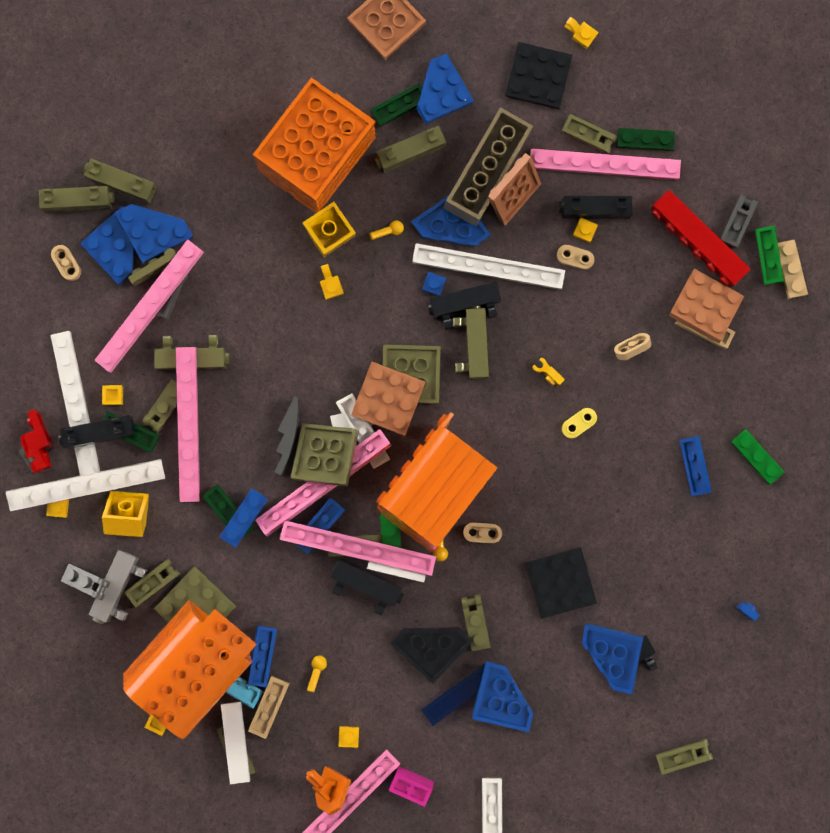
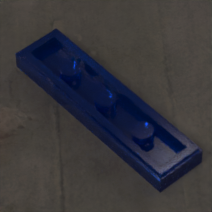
(454, 697)

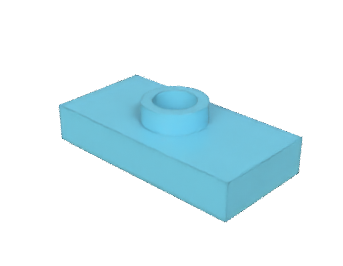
(245, 693)

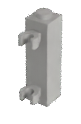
(118, 575)

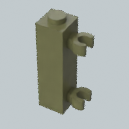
(410, 149)
(119, 180)
(76, 199)
(476, 343)
(207, 358)

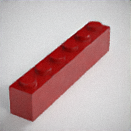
(699, 239)

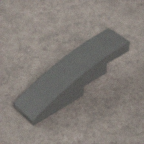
(289, 428)

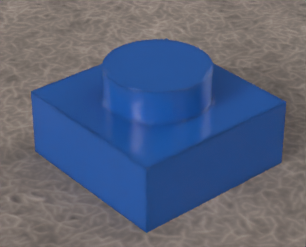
(434, 284)
(748, 610)

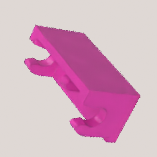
(411, 786)

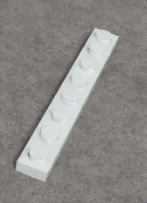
(488, 266)
(74, 397)
(85, 485)

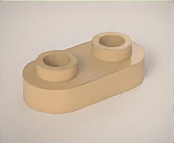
(575, 257)
(66, 263)
(632, 346)
(482, 532)

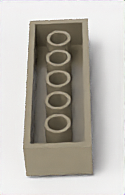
(487, 166)

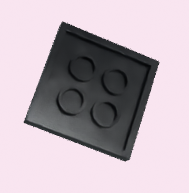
(538, 75)
(560, 582)

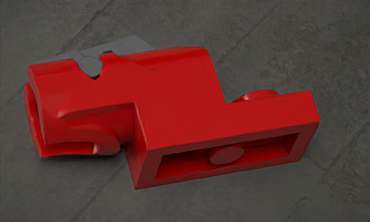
(35, 443)

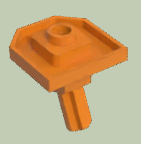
(330, 789)

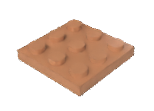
(386, 24)
(514, 189)
(706, 306)
(388, 398)

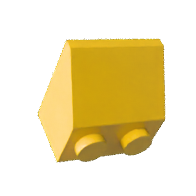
(329, 229)
(125, 514)

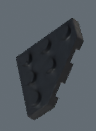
(431, 648)

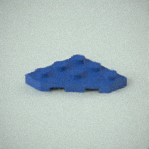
(442, 91)
(446, 227)
(152, 231)
(111, 249)
(614, 655)
(501, 700)

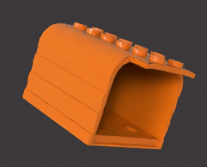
(310, 145)
(435, 486)
(184, 670)

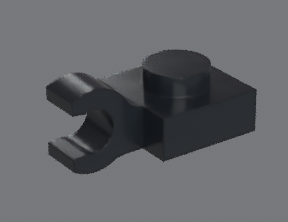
(646, 652)

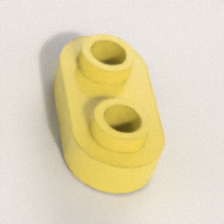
(579, 423)

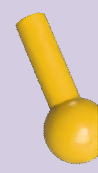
(395, 228)
(440, 552)
(318, 664)

